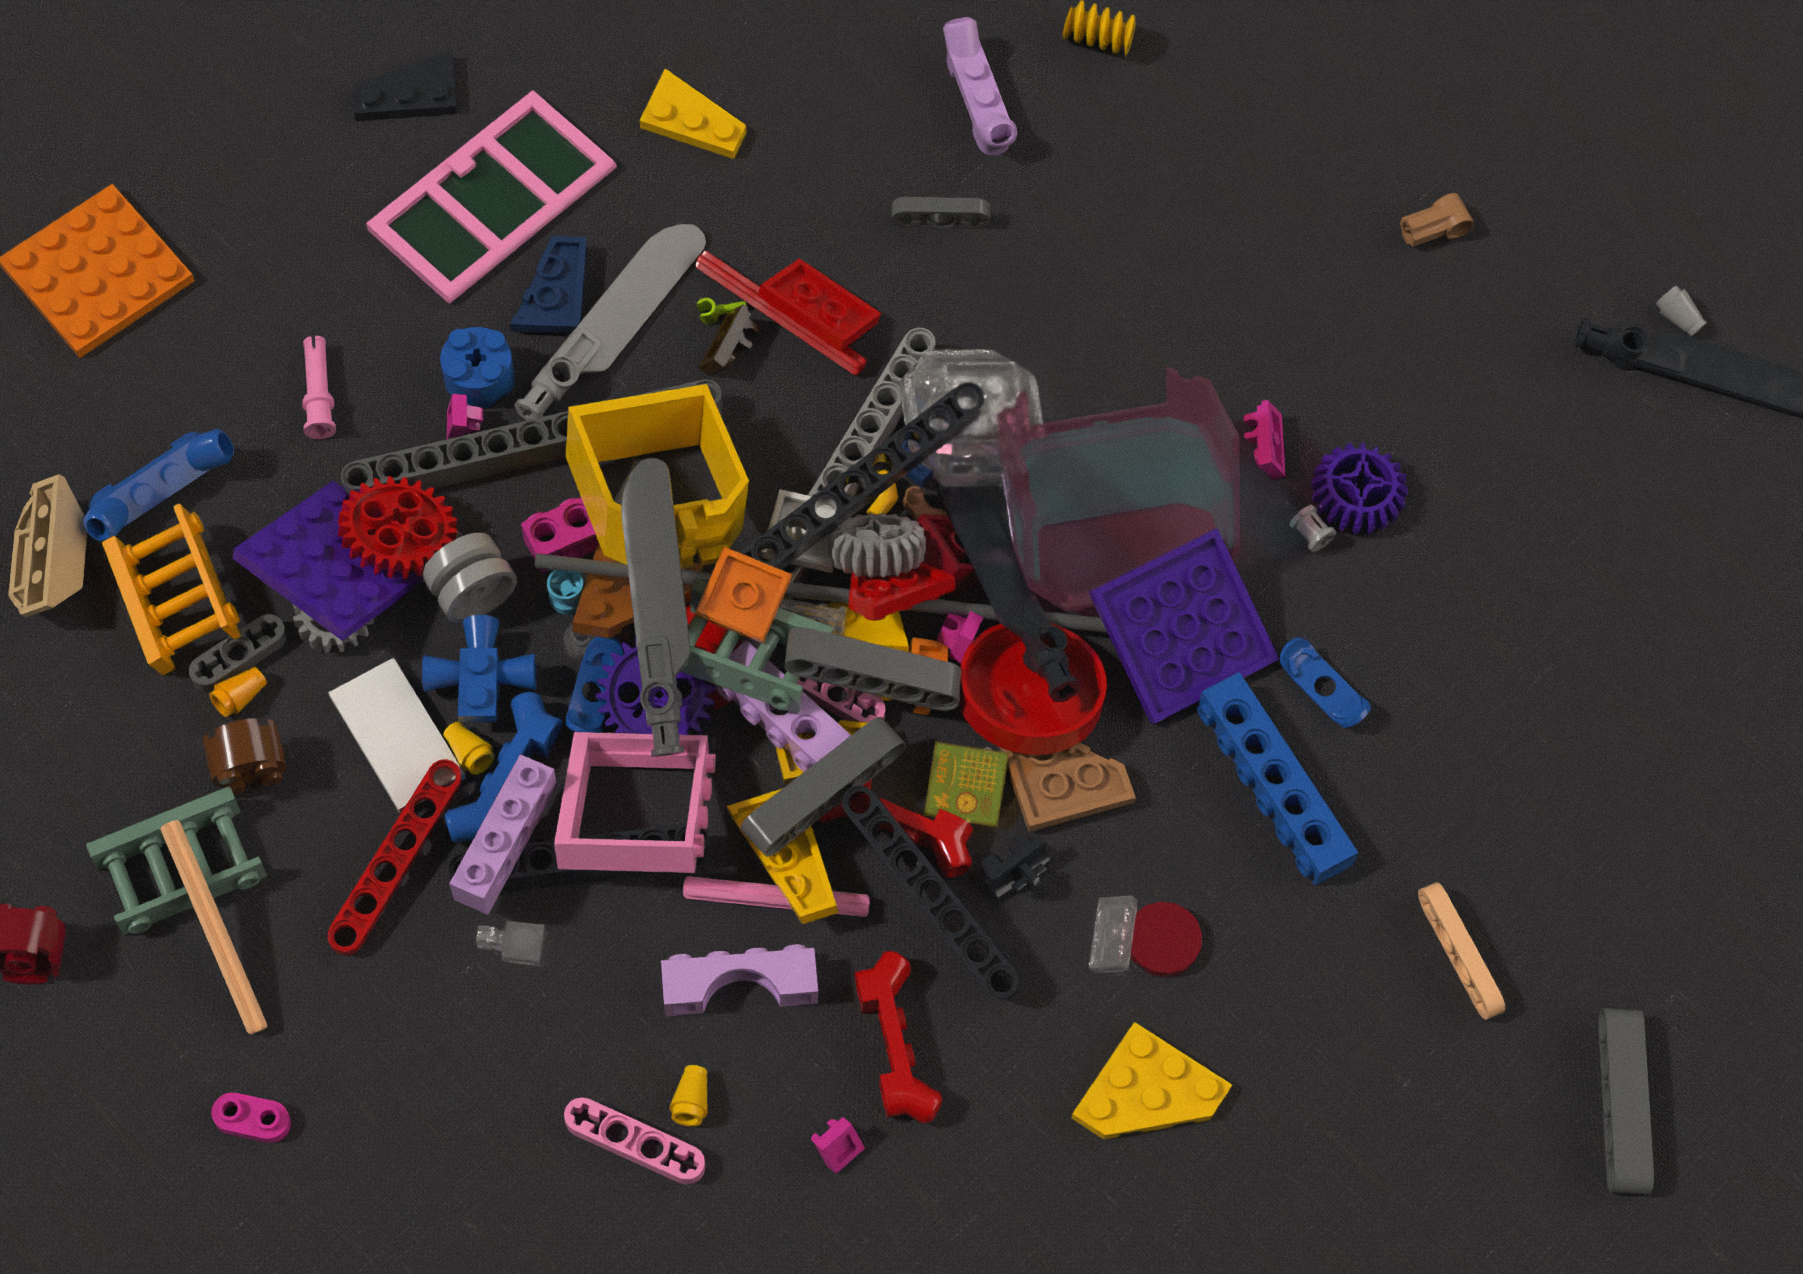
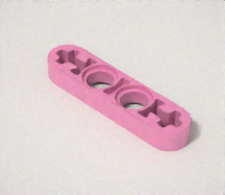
(637, 1135)

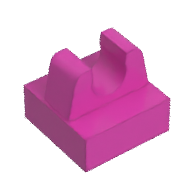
(462, 417)
(959, 633)
(838, 1144)

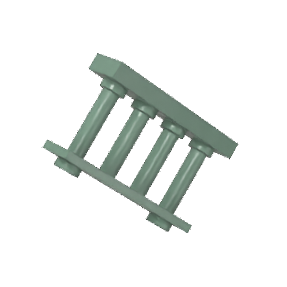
(748, 680)
(147, 839)

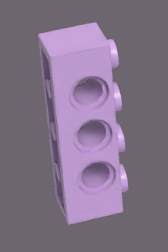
(784, 729)
(503, 834)

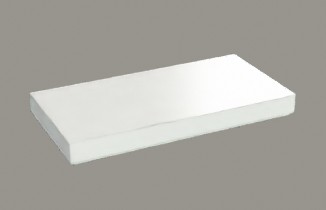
(393, 730)

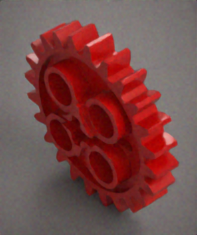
(395, 526)

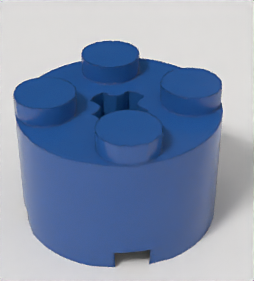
(477, 365)

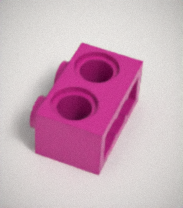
(567, 540)

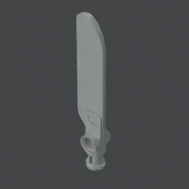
(616, 315)

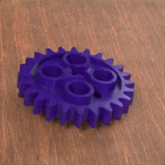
(626, 675)

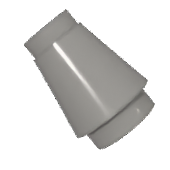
(1681, 310)

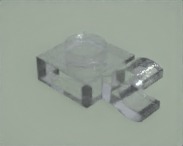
(519, 942)

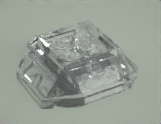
(975, 453)

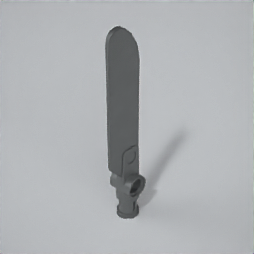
(656, 597)

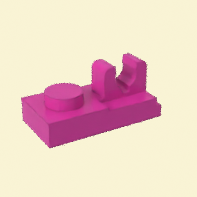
(1269, 439)

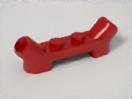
(944, 835)
(898, 1089)

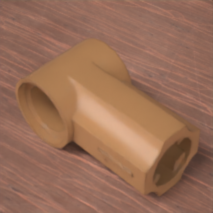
(1445, 217)

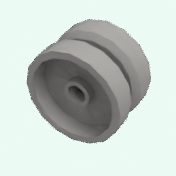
(469, 577)

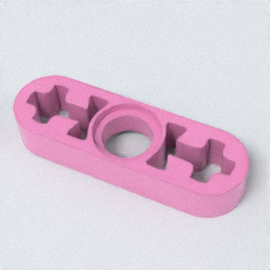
(841, 708)

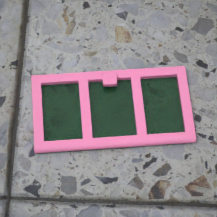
(490, 196)

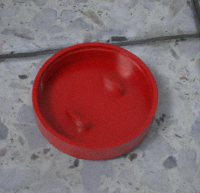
(1012, 703)

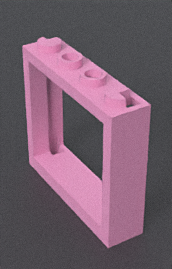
(631, 855)

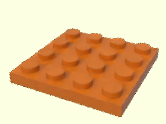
(96, 270)

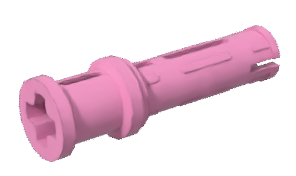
(317, 401)

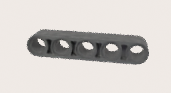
(873, 669)
(822, 786)
(1625, 1101)

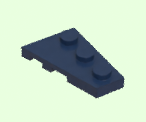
(557, 289)

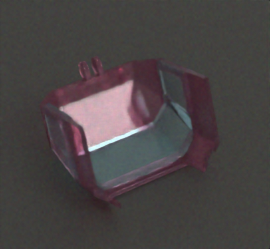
(1117, 487)

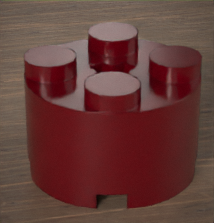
(30, 944)

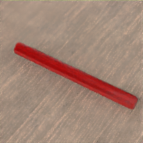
(748, 291)

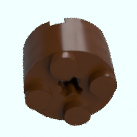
(245, 755)

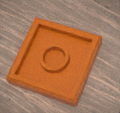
(743, 595)

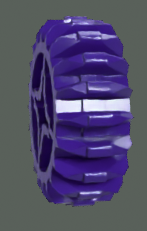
(1376, 478)

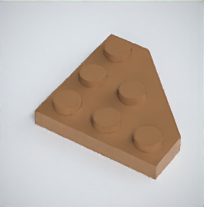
(1067, 785)

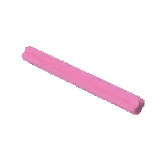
(763, 895)

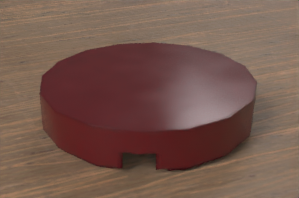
(1165, 939)

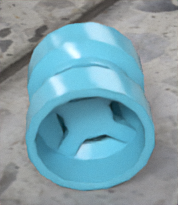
(563, 584)

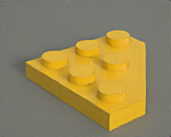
(1149, 1089)

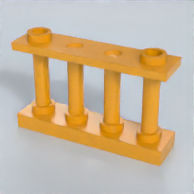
(136, 587)

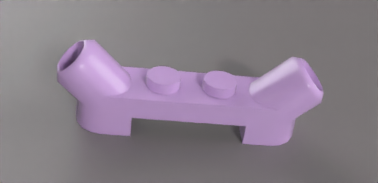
(970, 67)

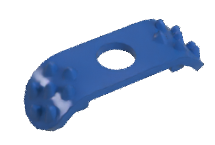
(1306, 667)
(581, 713)

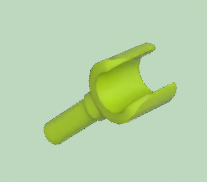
(715, 310)

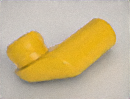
(885, 500)

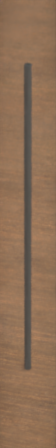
(815, 592)

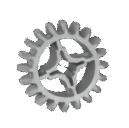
(877, 545)

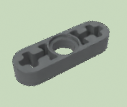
(940, 212)
(254, 629)

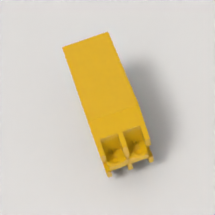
(654, 425)

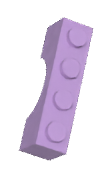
(693, 981)

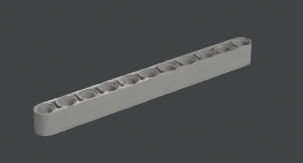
(871, 416)

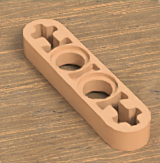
(1461, 951)

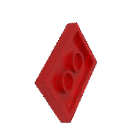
(819, 304)

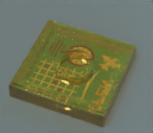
(967, 782)

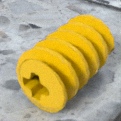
(1099, 27)

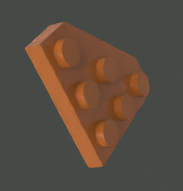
(607, 602)

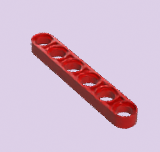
(400, 859)

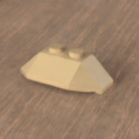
(47, 548)

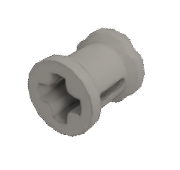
(1312, 528)

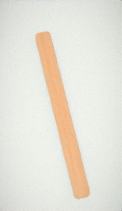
(213, 927)

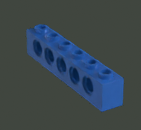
(1236, 699)

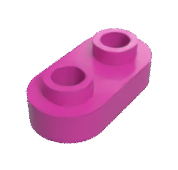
(249, 1118)

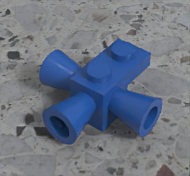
(479, 671)

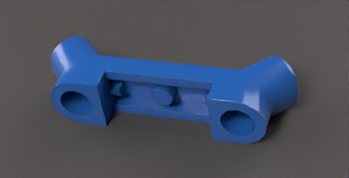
(186, 461)
(535, 734)

